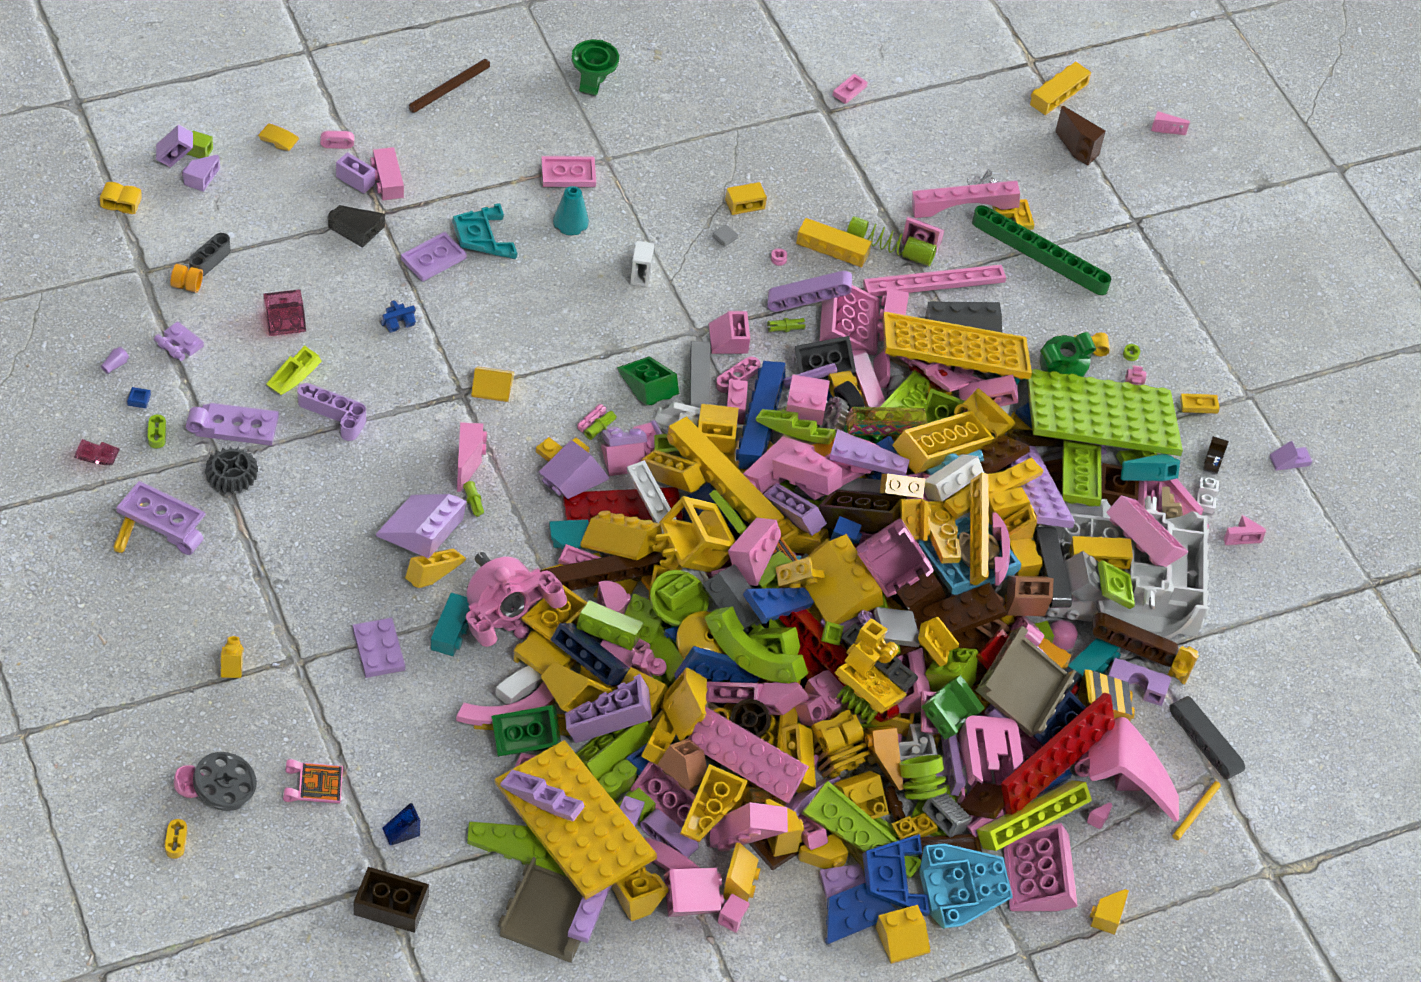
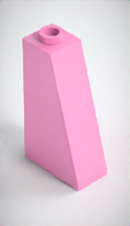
(761, 472)

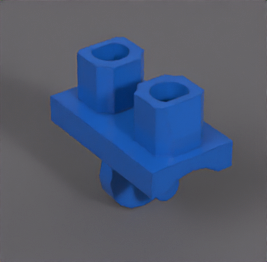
(397, 313)

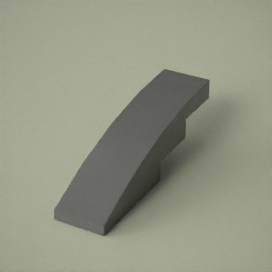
(894, 670)

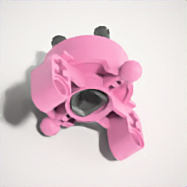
(504, 593)

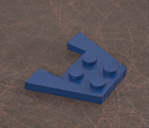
(887, 873)

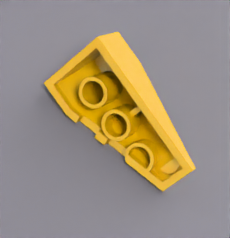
(640, 893)

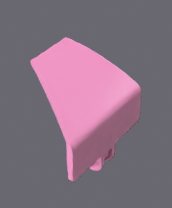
(1128, 753)

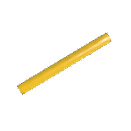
(1196, 810)

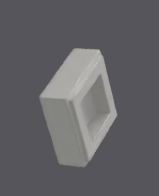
(725, 235)

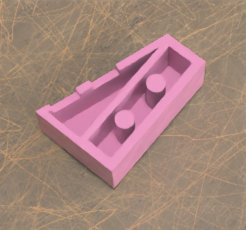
(808, 468)
(755, 548)

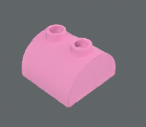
(613, 596)

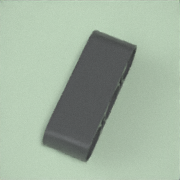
(211, 253)

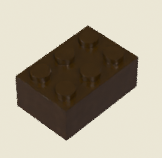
(391, 899)

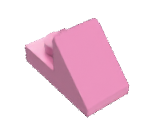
(1246, 533)

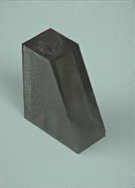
(356, 224)

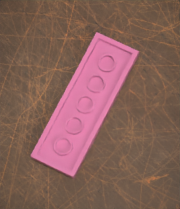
(748, 755)

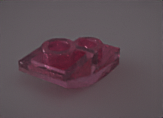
(93, 453)

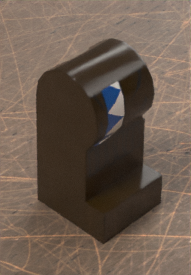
(1215, 454)

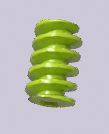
(855, 701)

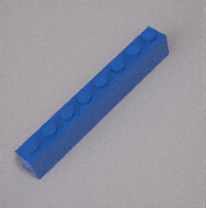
(766, 396)

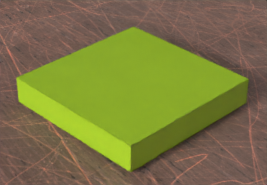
(1116, 584)

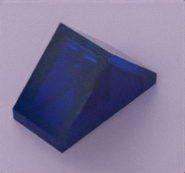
(403, 826)

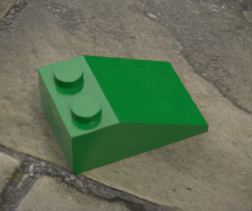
(650, 380)
(526, 730)

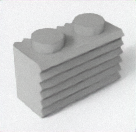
(947, 814)

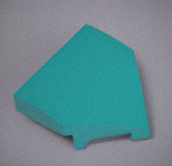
(567, 532)

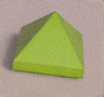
(832, 633)

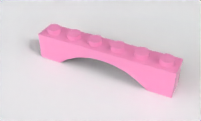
(931, 201)

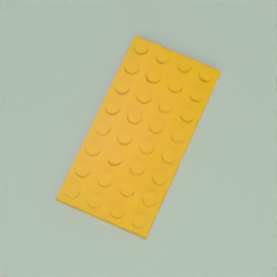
(956, 345)
(600, 842)

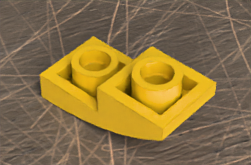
(279, 136)
(910, 826)

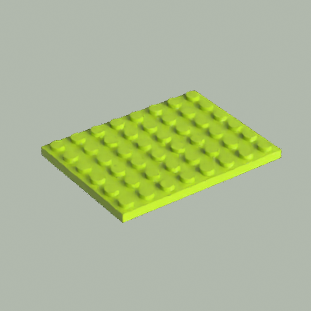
(1103, 412)

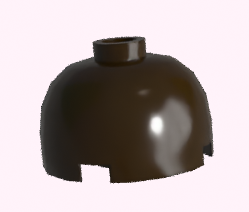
(752, 716)

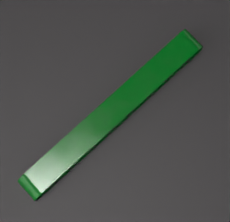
(1041, 250)

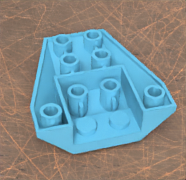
(962, 883)

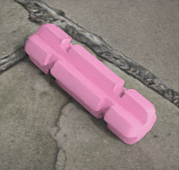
(589, 419)

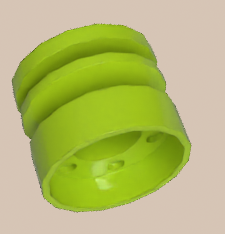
(924, 781)

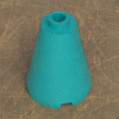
(571, 212)

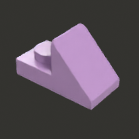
(1290, 457)

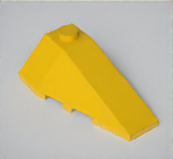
(714, 799)

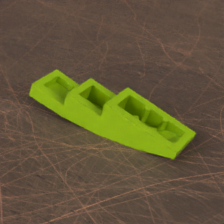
(791, 425)

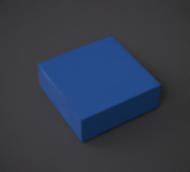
(139, 397)

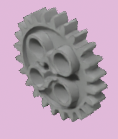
(835, 414)

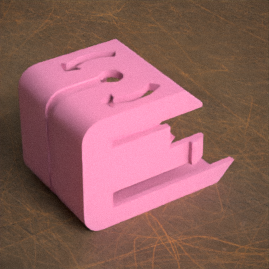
(893, 557)
(989, 746)

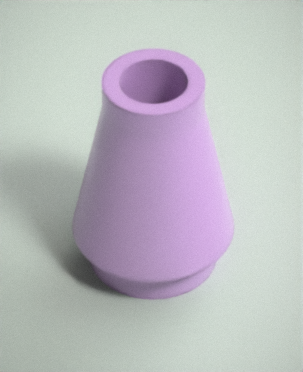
(114, 360)

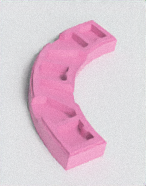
(483, 714)

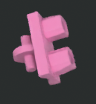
(649, 664)

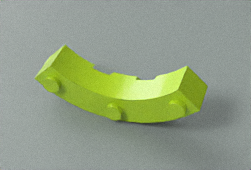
(750, 653)

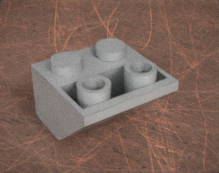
(1084, 577)

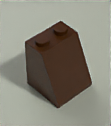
(921, 593)

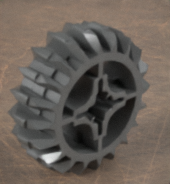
(232, 475)

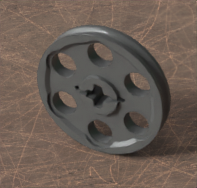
(229, 775)

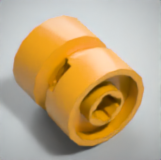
(187, 278)

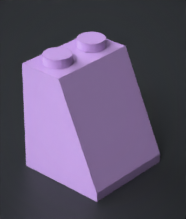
(572, 471)

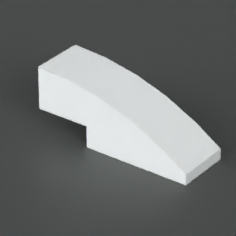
(519, 685)

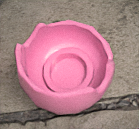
(1064, 634)
(184, 781)

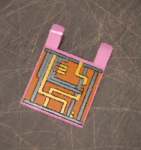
(316, 783)

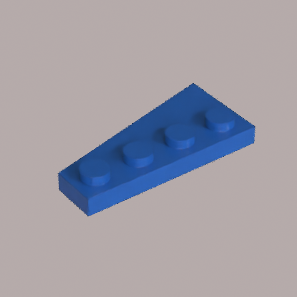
(774, 602)

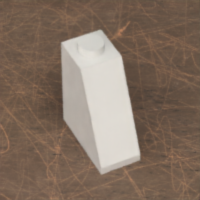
(642, 264)

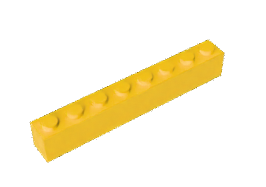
(721, 472)

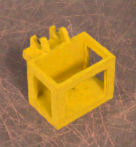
(697, 544)

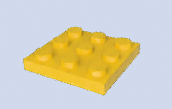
(873, 687)

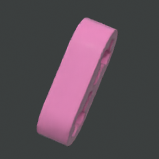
(337, 139)

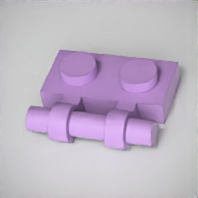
(184, 340)

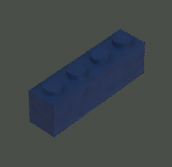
(590, 654)

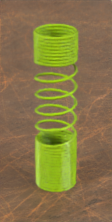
(914, 249)

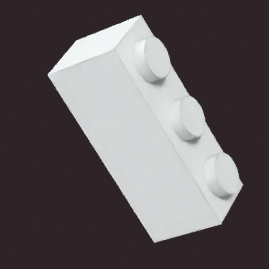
(952, 477)

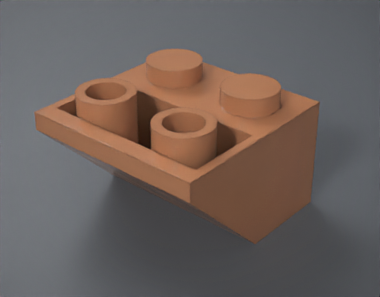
(1028, 595)
(684, 763)

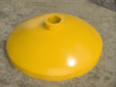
(694, 632)

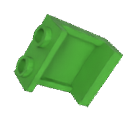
(952, 706)

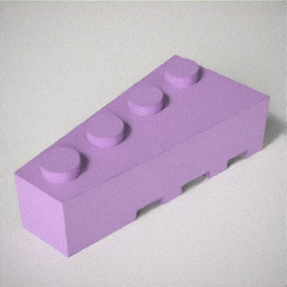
(611, 711)

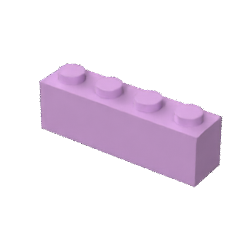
(796, 509)

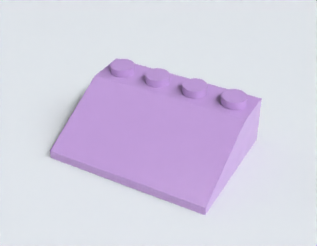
(424, 522)

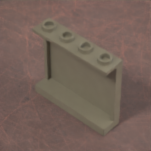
(1025, 683)
(542, 912)

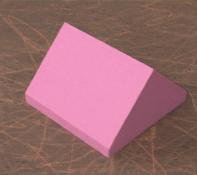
(621, 456)

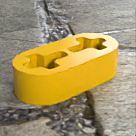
(180, 838)

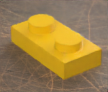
(1199, 403)

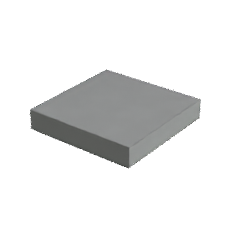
(900, 626)

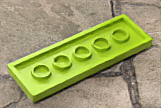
(1081, 473)

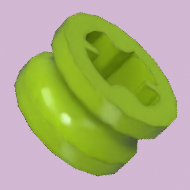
(1136, 351)

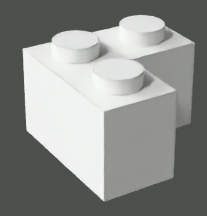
(917, 743)

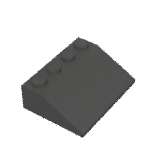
(971, 314)

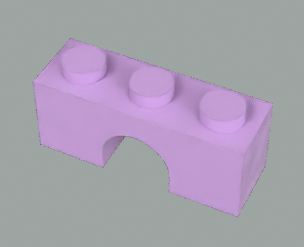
(1153, 683)

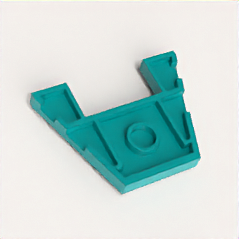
(476, 234)

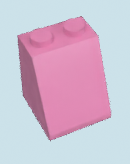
(693, 891)

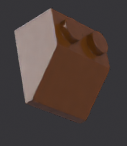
(1114, 487)

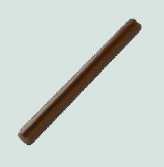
(449, 85)

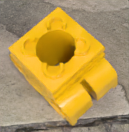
(835, 743)

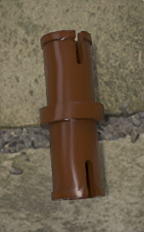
(894, 805)

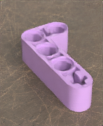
(334, 406)

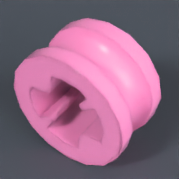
(780, 260)

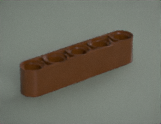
(1134, 639)

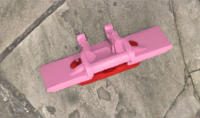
(937, 374)

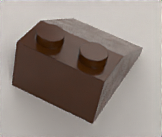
(1079, 135)

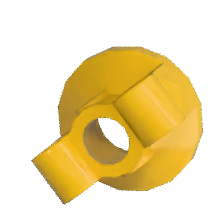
(988, 412)

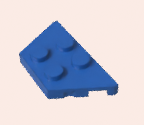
(853, 912)

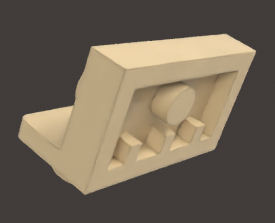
(1169, 506)

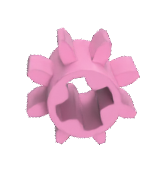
(1136, 375)

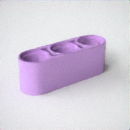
(665, 830)

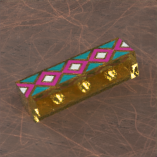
(883, 420)

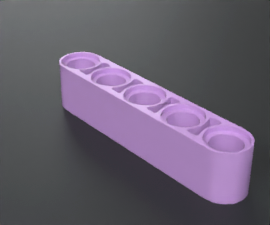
(809, 291)

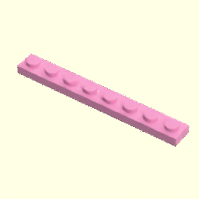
(936, 280)

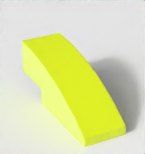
(294, 370)

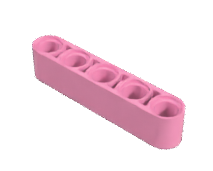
(1033, 634)

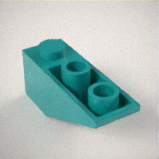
(1151, 468)

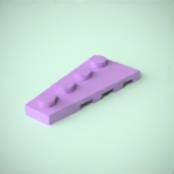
(863, 454)

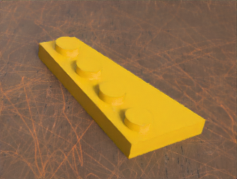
(944, 533)

